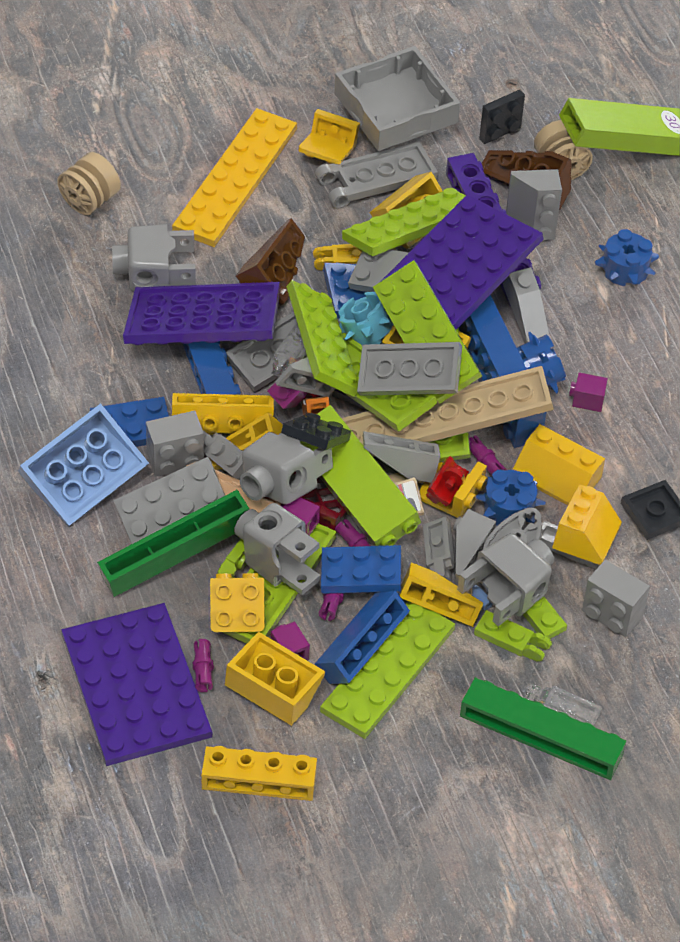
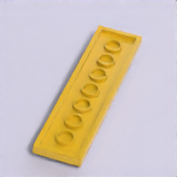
(235, 176)

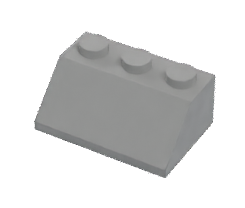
(535, 199)

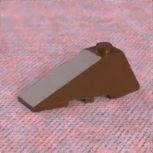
(500, 163)
(275, 259)

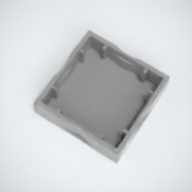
(396, 98)

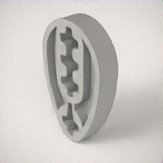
(516, 525)

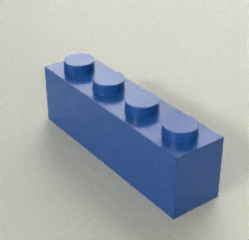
(210, 368)
(362, 637)

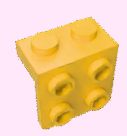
(330, 137)
(465, 496)
(237, 603)

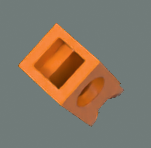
(314, 405)

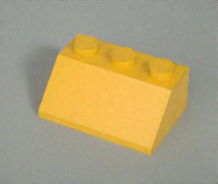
(412, 191)
(558, 464)
(587, 526)
(273, 678)

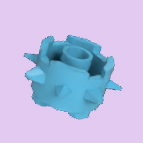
(365, 319)

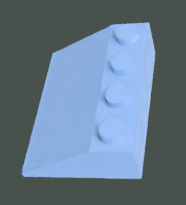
(83, 465)

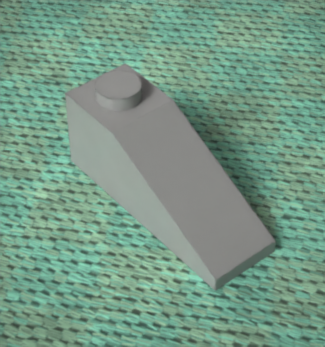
(526, 303)
(300, 377)
(406, 456)
(470, 539)

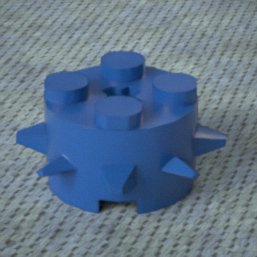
(627, 258)
(539, 353)
(509, 493)

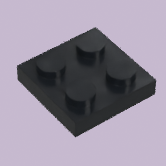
(501, 116)
(316, 432)
(653, 509)

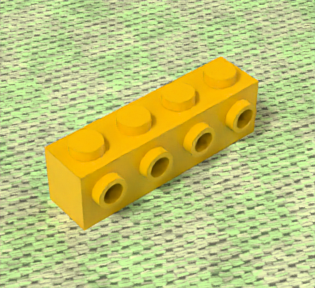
(223, 411)
(259, 773)

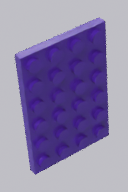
(470, 255)
(202, 313)
(136, 684)

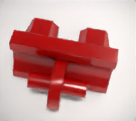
(446, 482)

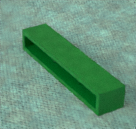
(172, 544)
(543, 728)

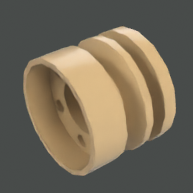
(556, 139)
(89, 183)

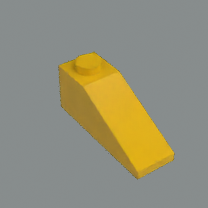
(252, 432)
(439, 595)

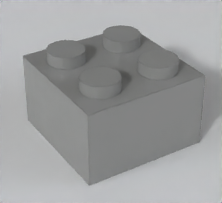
(174, 442)
(615, 598)

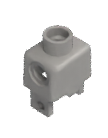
(148, 256)
(273, 460)
(278, 533)
(512, 574)

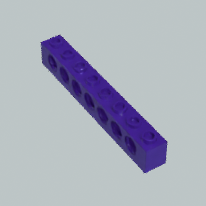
(468, 178)

